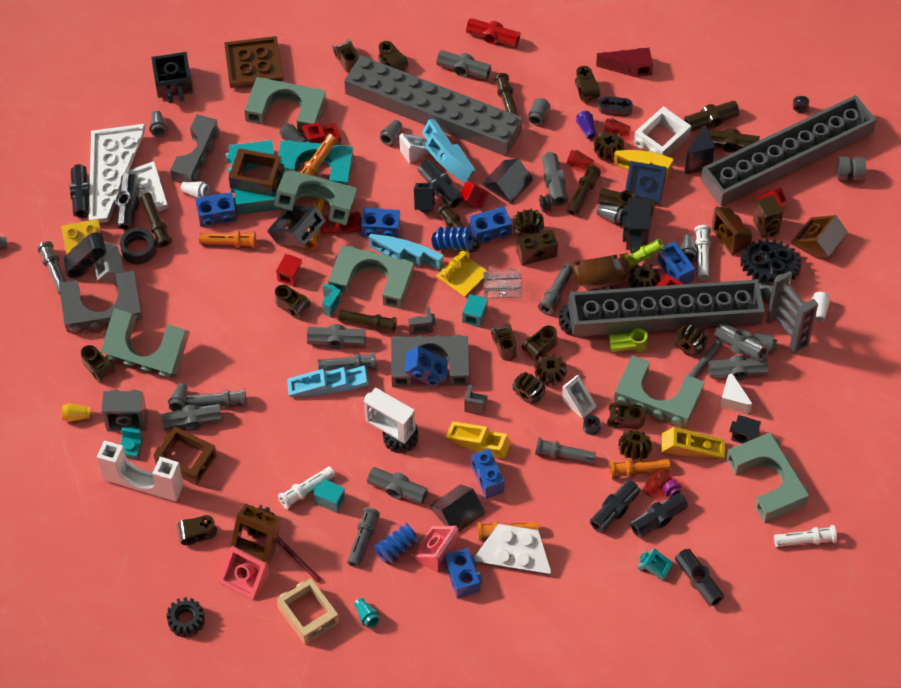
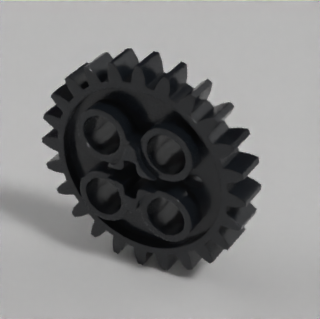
(769, 260)

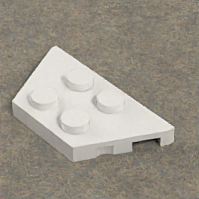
(515, 548)

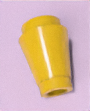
(75, 412)

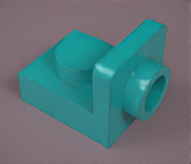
(331, 300)
(131, 442)
(655, 563)

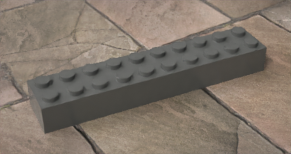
(424, 100)
(788, 150)
(665, 307)

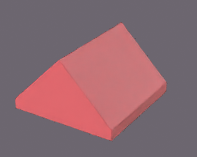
(435, 544)
(244, 573)

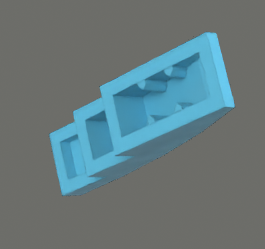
(406, 250)
(328, 382)

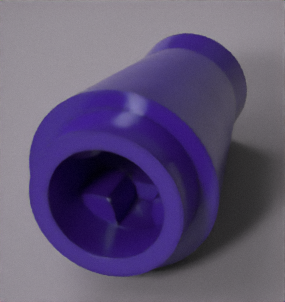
(586, 123)

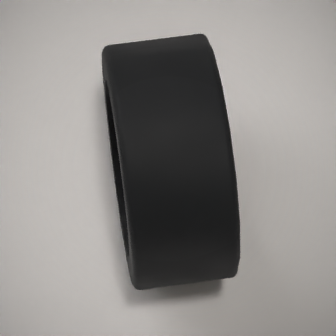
(135, 234)

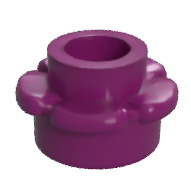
(671, 488)

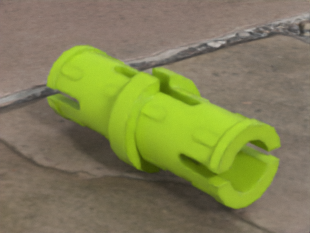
(645, 252)

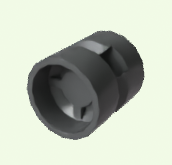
(851, 168)

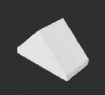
(413, 147)
(577, 397)
(734, 397)

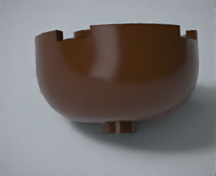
(601, 271)

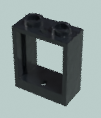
(296, 232)

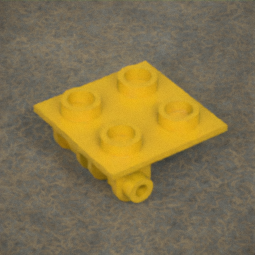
(76, 232)
(462, 273)

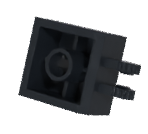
(172, 75)
(636, 223)

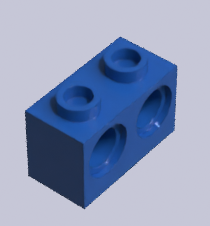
(215, 207)
(380, 220)
(487, 225)
(676, 263)
(426, 366)
(487, 473)
(460, 573)

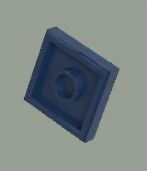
(646, 180)

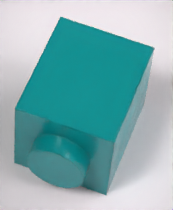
(475, 310)
(329, 495)

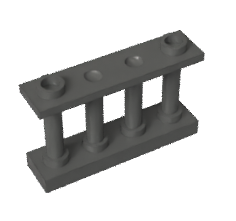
(804, 313)

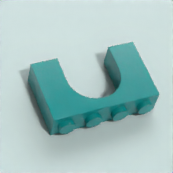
(339, 158)
(246, 201)

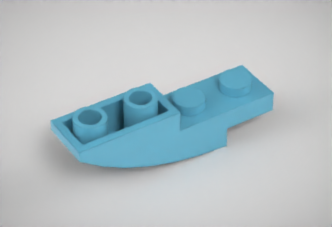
(448, 155)

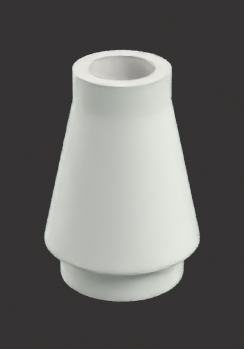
(195, 189)
(823, 303)

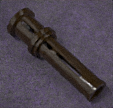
(505, 92)
(586, 183)
(453, 220)
(158, 227)
(376, 322)

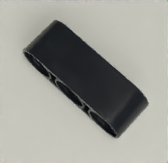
(84, 255)

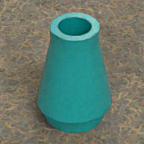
(367, 614)

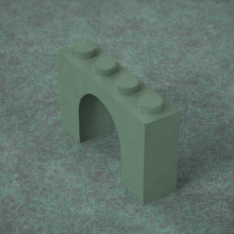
(267, 92)
(299, 184)
(353, 261)
(118, 345)
(675, 410)
(767, 452)

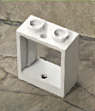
(669, 121)
(389, 415)

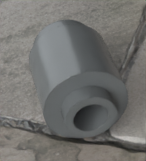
(539, 111)
(767, 340)

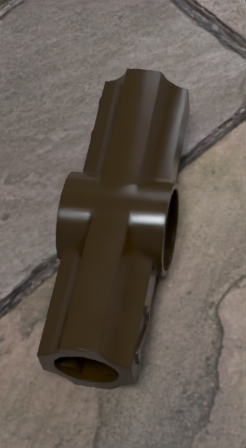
(712, 115)
(732, 139)
(616, 198)

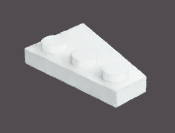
(150, 182)

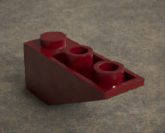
(628, 62)

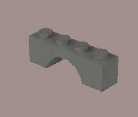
(187, 167)

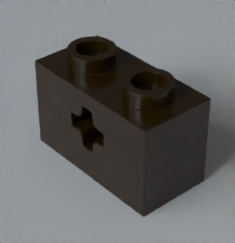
(767, 216)
(536, 247)

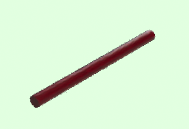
(298, 559)

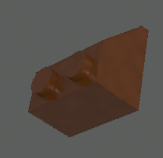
(730, 230)
(820, 236)

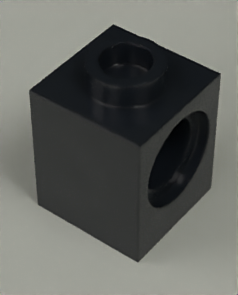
(424, 197)
(744, 429)

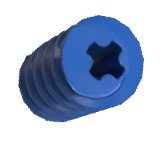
(452, 239)
(396, 543)

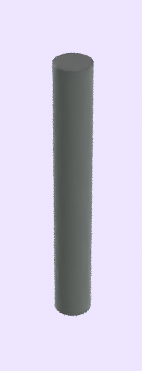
(705, 359)

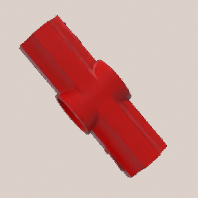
(493, 32)

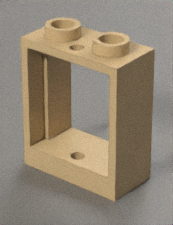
(316, 627)

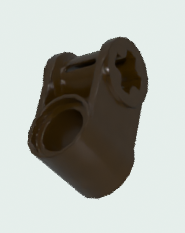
(346, 55)
(392, 56)
(586, 83)
(293, 303)
(503, 339)
(539, 345)
(98, 365)
(625, 415)
(194, 529)

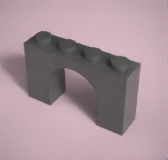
(78, 317)
(449, 347)

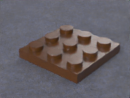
(251, 60)

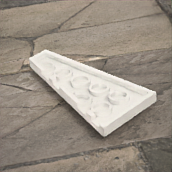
(109, 159)

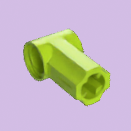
(627, 341)

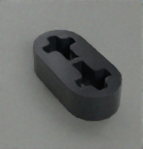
(615, 106)

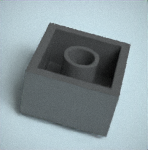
(124, 410)

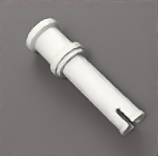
(703, 245)
(299, 491)
(813, 536)

